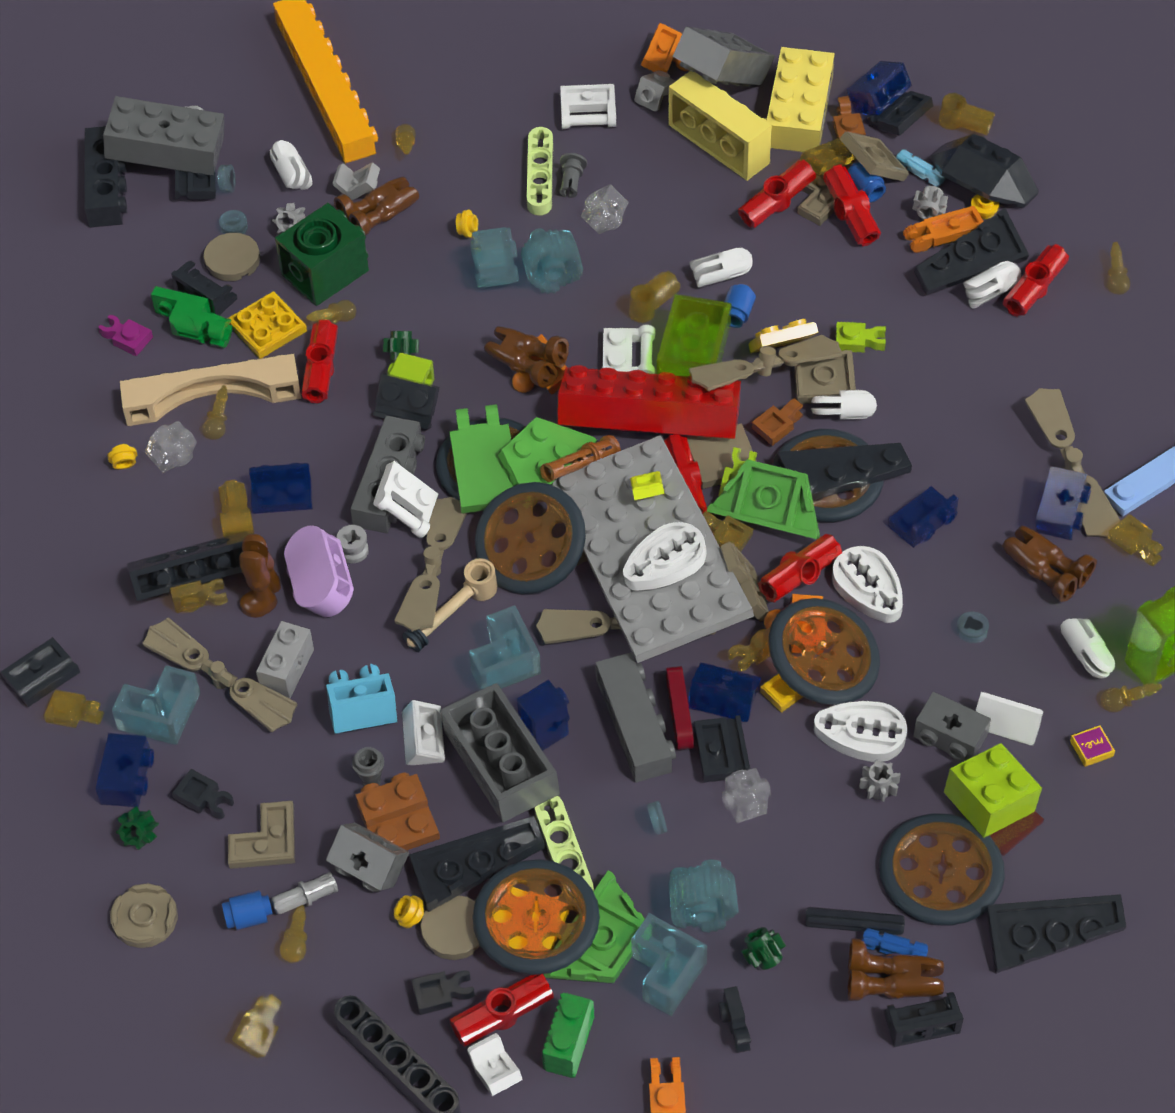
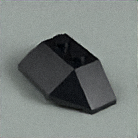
(986, 170)

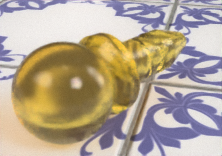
(405, 137)
(1118, 281)
(342, 311)
(214, 426)
(1115, 699)
(293, 946)

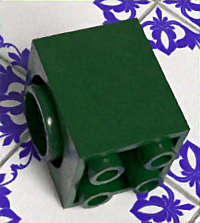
(322, 253)

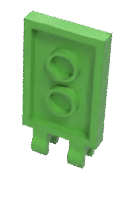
(476, 459)

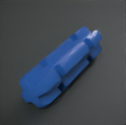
(893, 944)

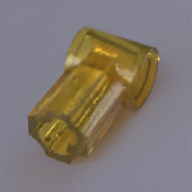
(957, 113)
(648, 297)
(235, 512)

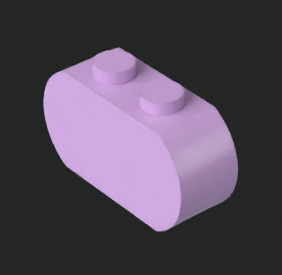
(318, 571)

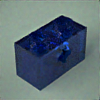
(879, 87)
(1053, 516)
(545, 713)
(124, 770)

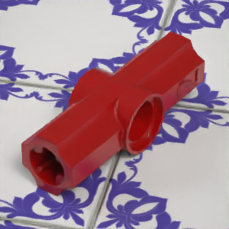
(777, 193)
(851, 205)
(1036, 280)
(319, 361)
(681, 453)
(799, 568)
(483, 1019)

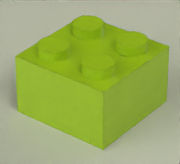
(992, 790)

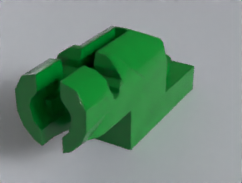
(192, 317)

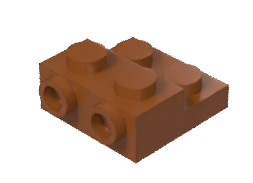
(398, 811)

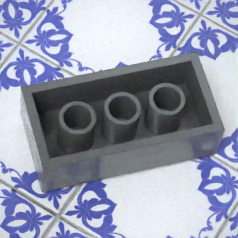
(723, 57)
(164, 135)
(500, 752)

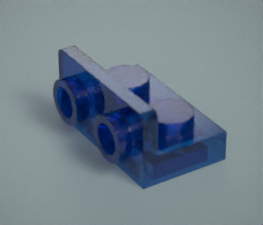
(281, 488)
(924, 516)
(723, 691)

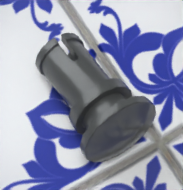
(572, 169)

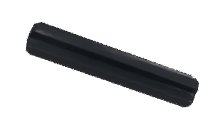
(854, 920)

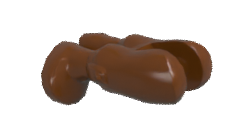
(383, 202)
(517, 349)
(1038, 556)
(260, 577)
(906, 974)

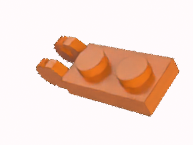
(942, 228)
(666, 1096)

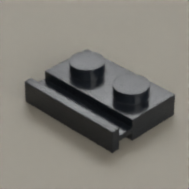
(902, 113)
(194, 185)
(406, 399)
(40, 672)
(721, 747)

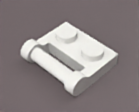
(588, 99)
(618, 348)
(408, 492)

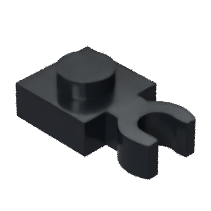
(201, 792)
(436, 992)
(733, 1013)

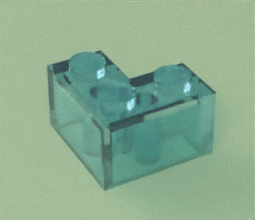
(510, 654)
(159, 712)
(673, 959)

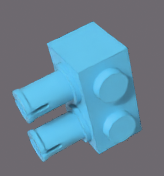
(361, 701)

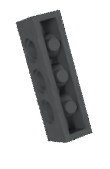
(397, 442)

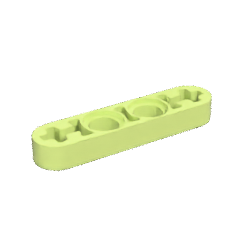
(542, 170)
(567, 849)

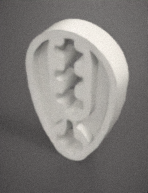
(659, 543)
(879, 572)
(863, 746)

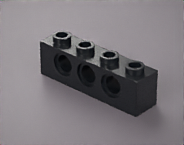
(103, 183)
(186, 565)

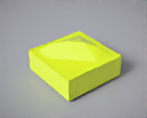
(647, 485)

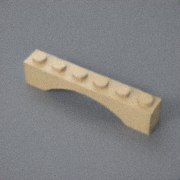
(154, 396)

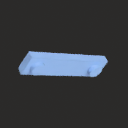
(1143, 483)

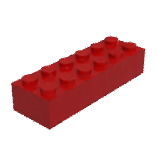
(647, 403)

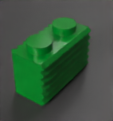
(568, 1035)

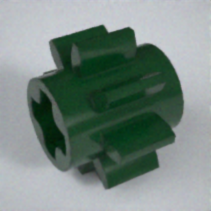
(400, 343)
(137, 828)
(763, 948)

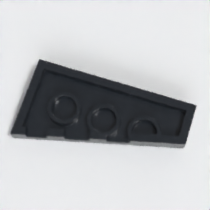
(972, 254)
(846, 468)
(467, 862)
(1046, 927)

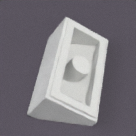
(1010, 718)
(423, 733)

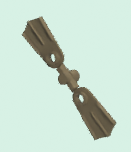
(727, 372)
(1053, 419)
(420, 604)
(574, 625)
(261, 702)

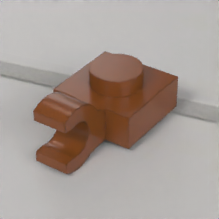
(846, 120)
(777, 423)

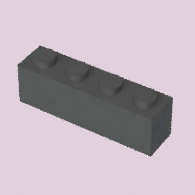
(634, 717)

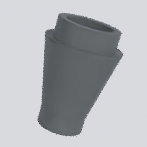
(368, 765)

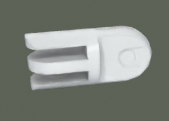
(290, 166)
(721, 266)
(992, 283)
(852, 404)
(1088, 646)

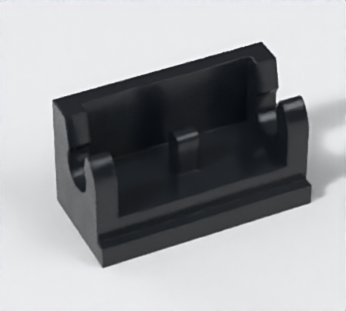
(197, 284)
(924, 1020)

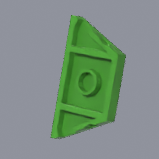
(539, 444)
(770, 499)
(612, 943)

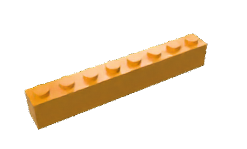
(325, 79)

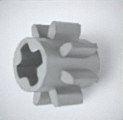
(930, 202)
(284, 214)
(879, 780)

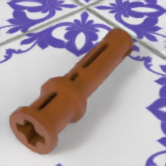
(556, 469)

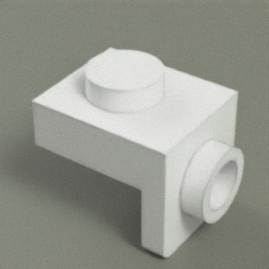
(493, 1064)

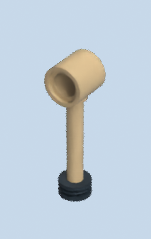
(472, 588)

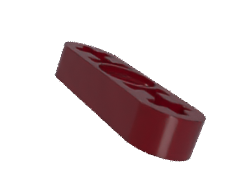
(679, 708)

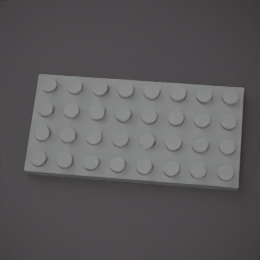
(617, 524)

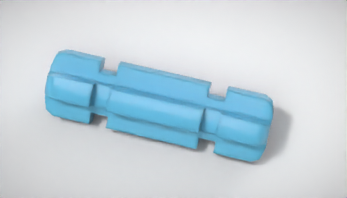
(920, 168)

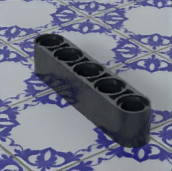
(391, 1047)

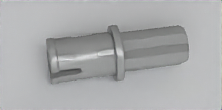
(305, 893)

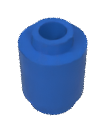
(871, 184)
(742, 302)
(247, 910)

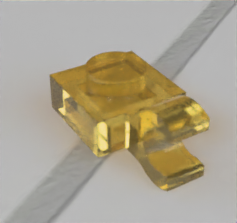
(729, 530)
(1133, 536)
(194, 595)
(755, 652)
(69, 708)
(256, 1027)

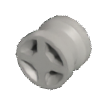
(359, 548)

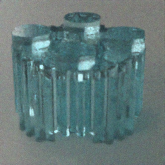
(493, 257)
(551, 259)
(702, 896)

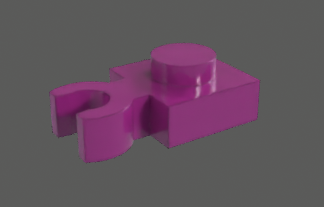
(127, 336)

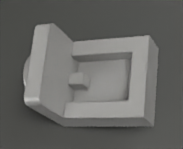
(652, 89)
(358, 182)

